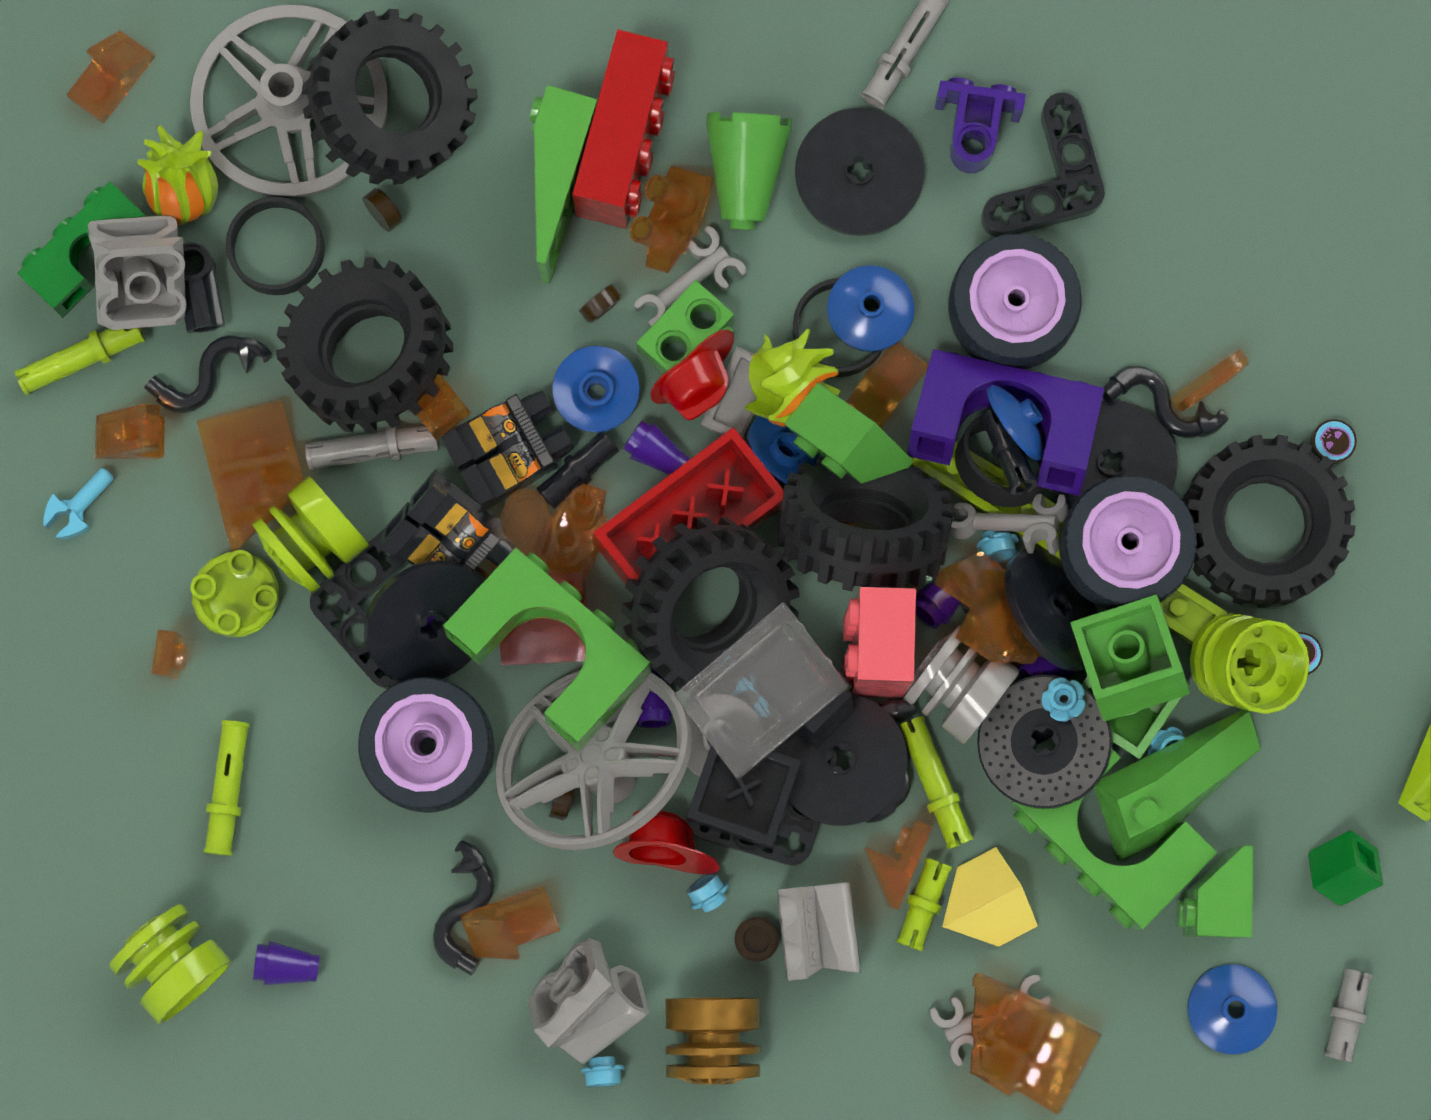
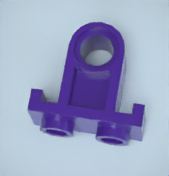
(977, 117)

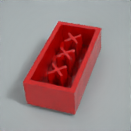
(622, 129)
(713, 484)

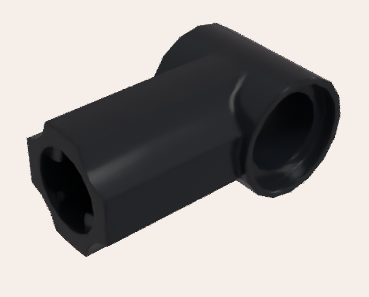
(201, 294)

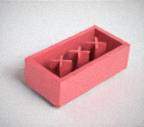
(882, 642)

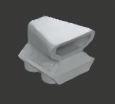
(138, 272)
(817, 930)
(586, 1002)

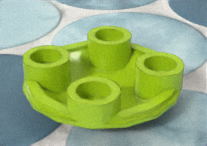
(235, 594)

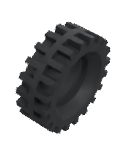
(352, 133)
(337, 306)
(1315, 490)
(902, 502)
(679, 561)

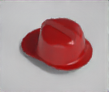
(698, 379)
(666, 843)

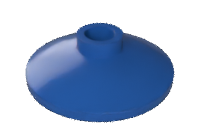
(867, 329)
(589, 368)
(1018, 420)
(776, 448)
(1209, 1011)

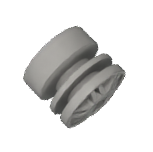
(960, 685)

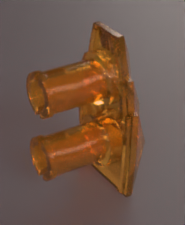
(674, 217)
(568, 534)

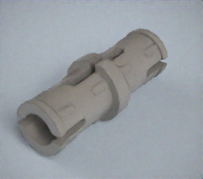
(1348, 1015)

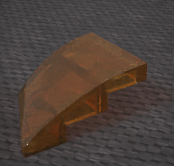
(250, 465)
(989, 623)
(1027, 1044)

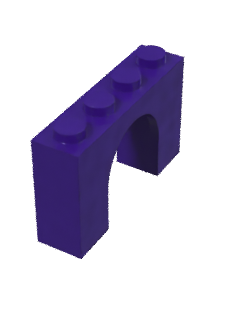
(958, 387)

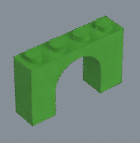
(524, 592)
(1134, 890)

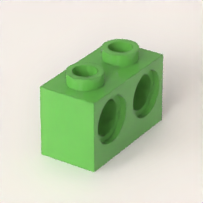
(676, 326)

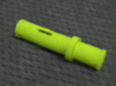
(96, 348)
(226, 788)
(941, 797)

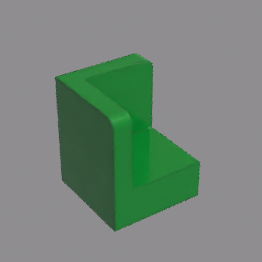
(1345, 868)

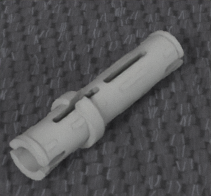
(879, 88)
(361, 448)

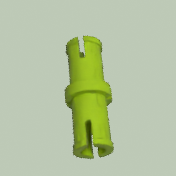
(924, 904)

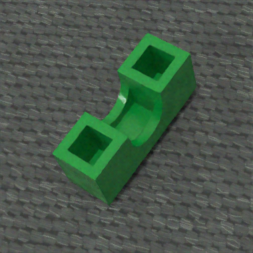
(54, 268)

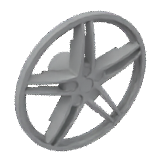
(277, 101)
(598, 768)

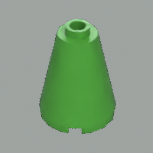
(746, 163)

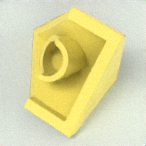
(988, 901)

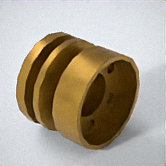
(712, 1038)

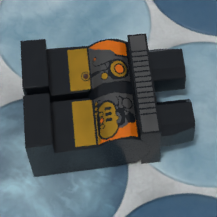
(504, 449)
(446, 526)

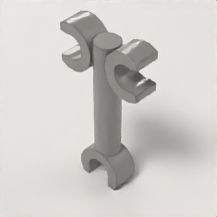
(713, 260)
(1035, 527)
(959, 1029)

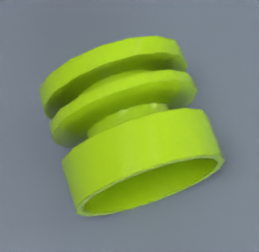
(309, 535)
(1269, 668)
(169, 963)

